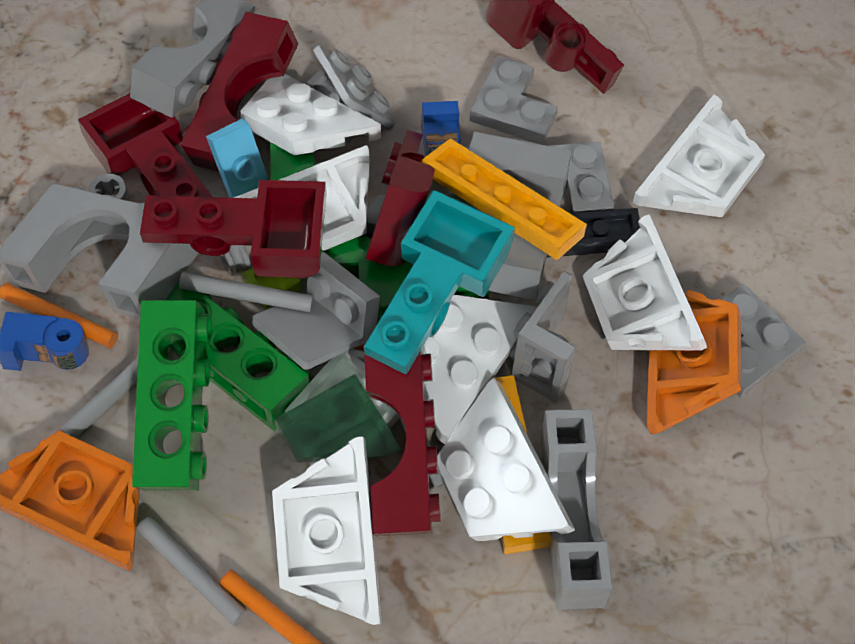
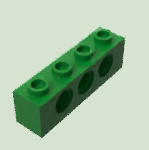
(160, 326)
(235, 369)

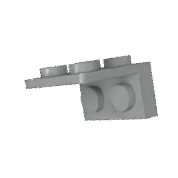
(339, 320)
(540, 354)

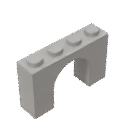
(543, 171)
(74, 219)

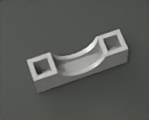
(173, 76)
(581, 556)

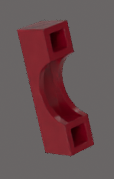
(257, 52)
(403, 499)

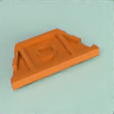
(694, 380)
(75, 496)

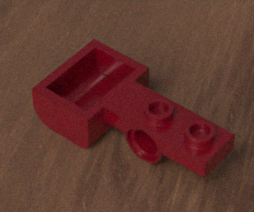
(568, 41)
(138, 137)
(406, 195)
(279, 225)

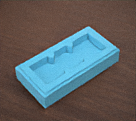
(237, 158)

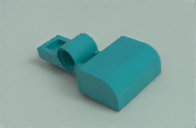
(449, 249)

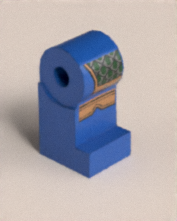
(439, 124)
(41, 340)

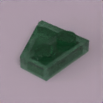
(332, 420)

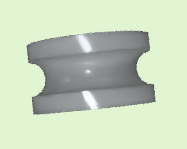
(109, 184)
(235, 259)

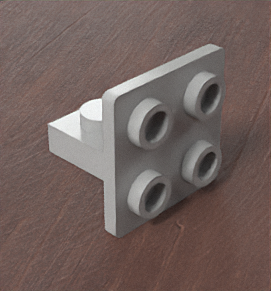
(349, 86)

